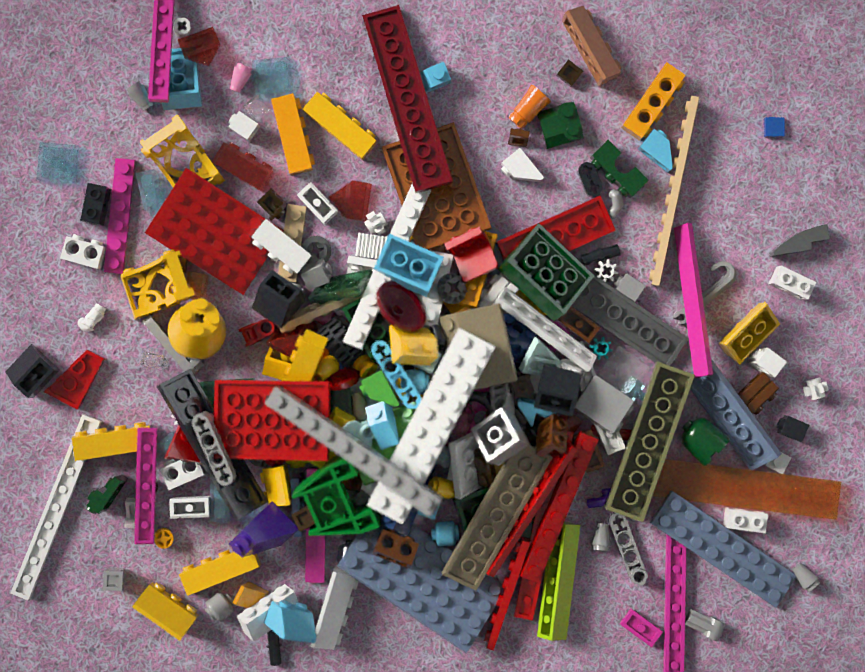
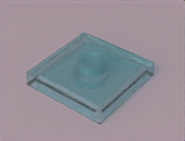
(57, 162)

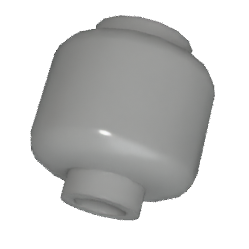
(219, 606)

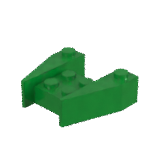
(330, 501)

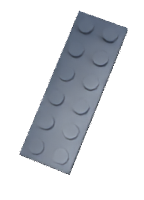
(734, 419)

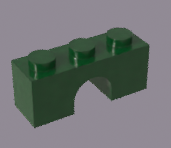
(629, 182)

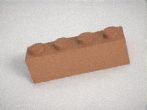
(591, 45)

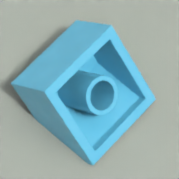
(291, 621)

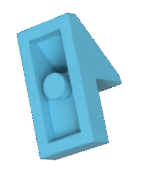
(527, 407)

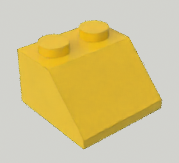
(413, 348)
(277, 484)

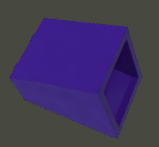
(266, 531)

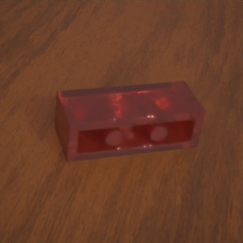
(244, 166)

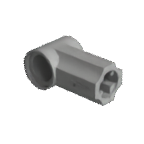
(707, 625)

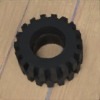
(342, 352)

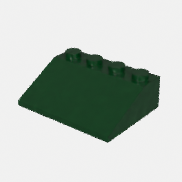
(546, 272)

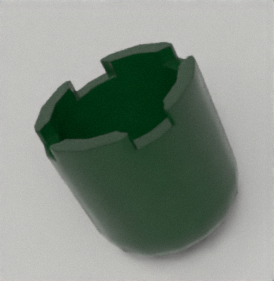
(703, 439)

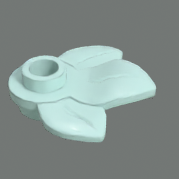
(357, 430)

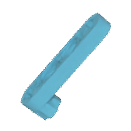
(394, 376)

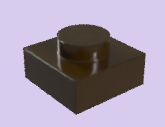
(569, 73)
(303, 519)

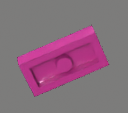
(641, 627)

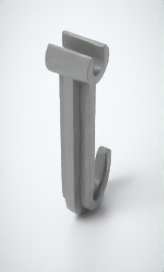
(716, 289)

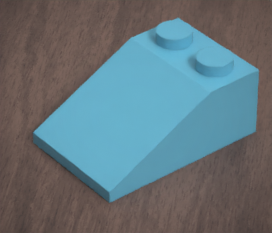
(184, 83)
(408, 264)

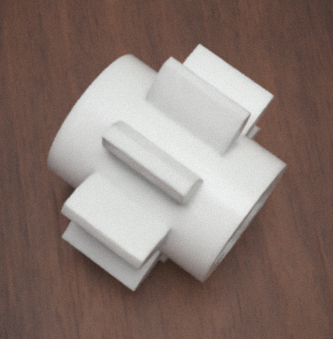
(375, 223)
(611, 272)
(815, 388)

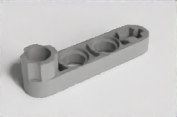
(162, 336)
(217, 447)
(625, 548)

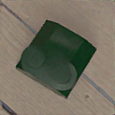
(560, 125)

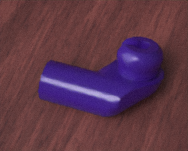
(600, 501)

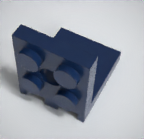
(520, 341)

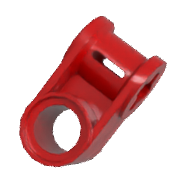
(254, 332)

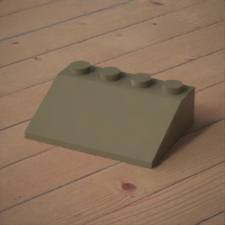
(489, 326)

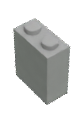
(604, 405)

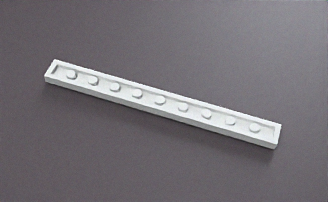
(368, 309)
(52, 516)

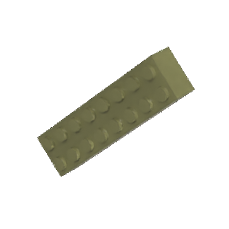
(649, 441)

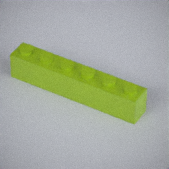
(559, 585)

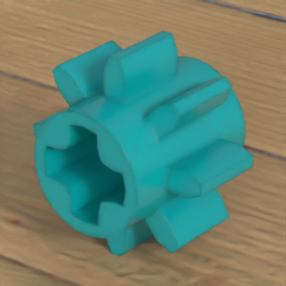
(606, 349)

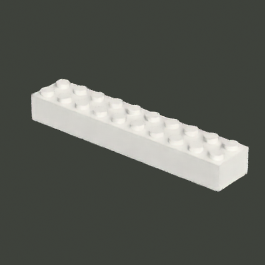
(435, 417)

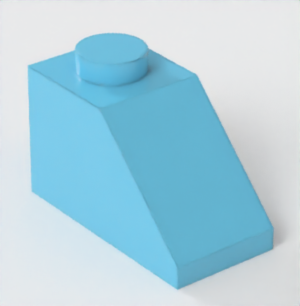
(435, 77)
(658, 149)
(383, 424)

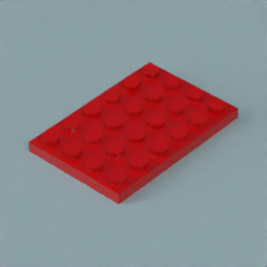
(210, 231)
(257, 431)

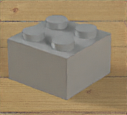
(500, 436)

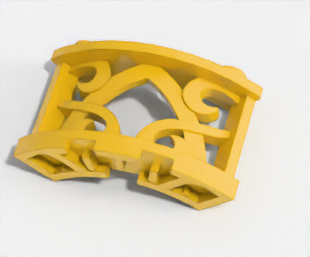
(180, 133)
(172, 270)

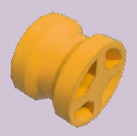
(365, 366)
(165, 540)

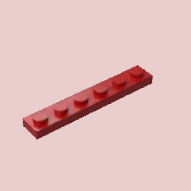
(509, 585)

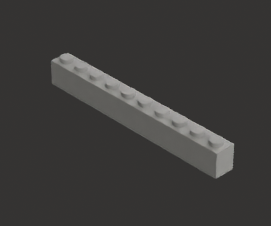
(354, 451)

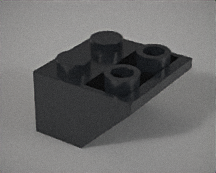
(278, 299)
(31, 372)
(557, 390)

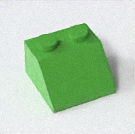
(378, 389)

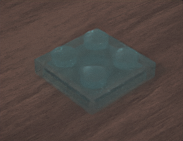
(272, 77)

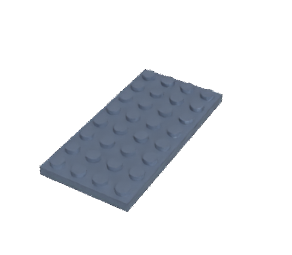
(422, 589)

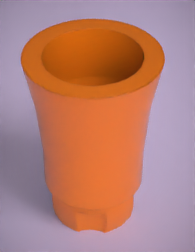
(529, 107)

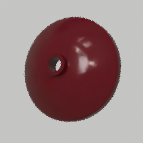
(400, 307)

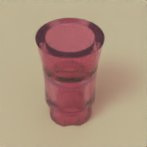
(462, 425)

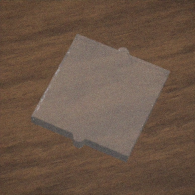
(689, 89)

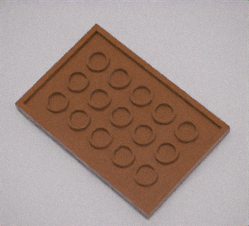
(449, 208)

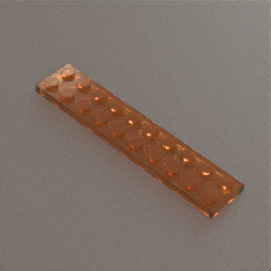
(749, 489)

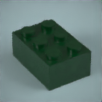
(378, 332)

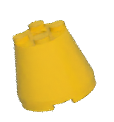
(197, 330)

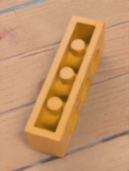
(668, 75)

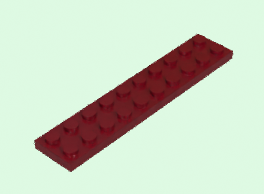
(407, 99)

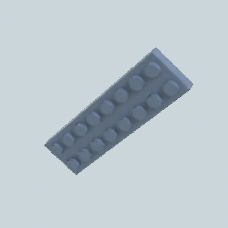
(723, 549)

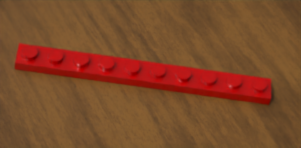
(529, 589)

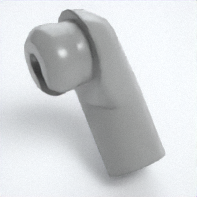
(617, 200)

